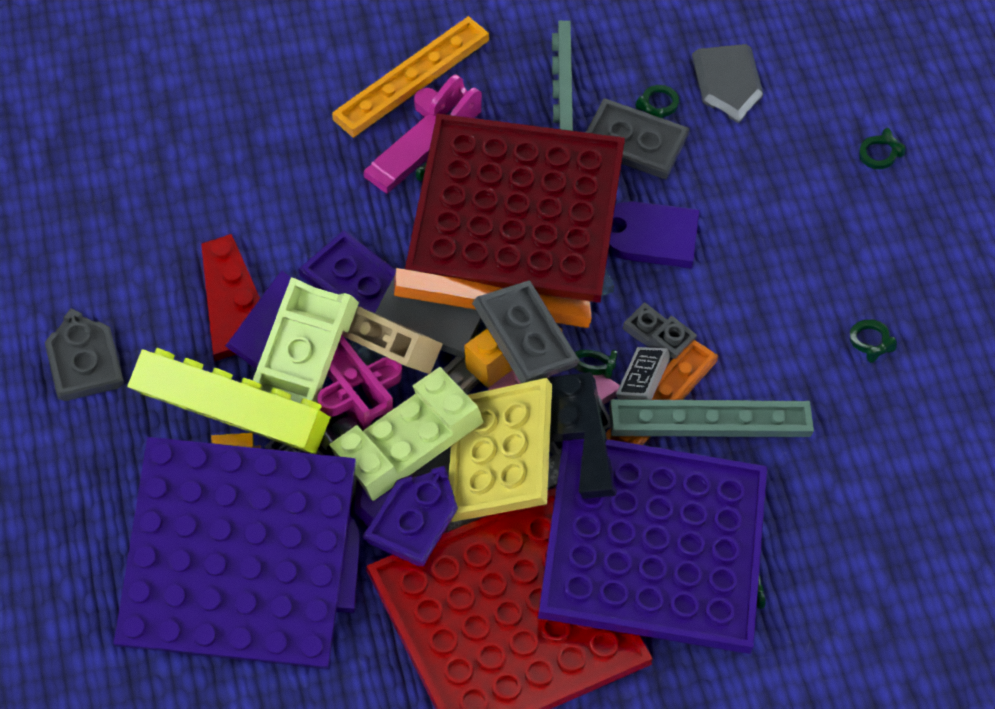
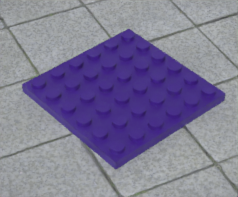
(236, 553)
(664, 554)

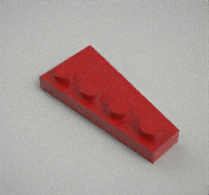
(228, 291)

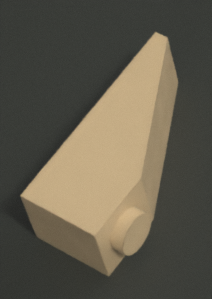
(393, 340)

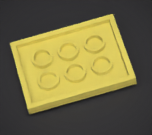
(506, 457)

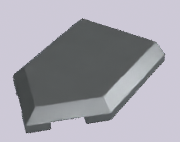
(728, 79)
(82, 358)

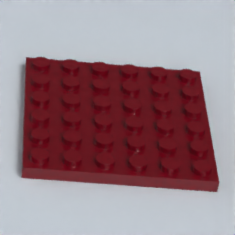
(517, 206)

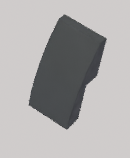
(658, 332)

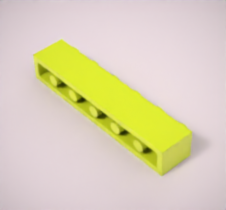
(229, 401)

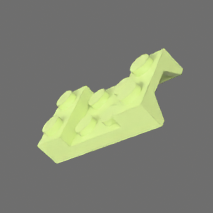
(304, 340)
(409, 433)

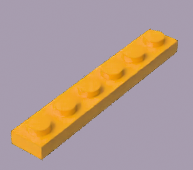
(410, 76)

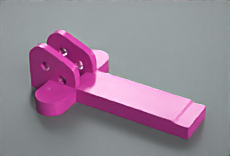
(414, 146)
(349, 371)

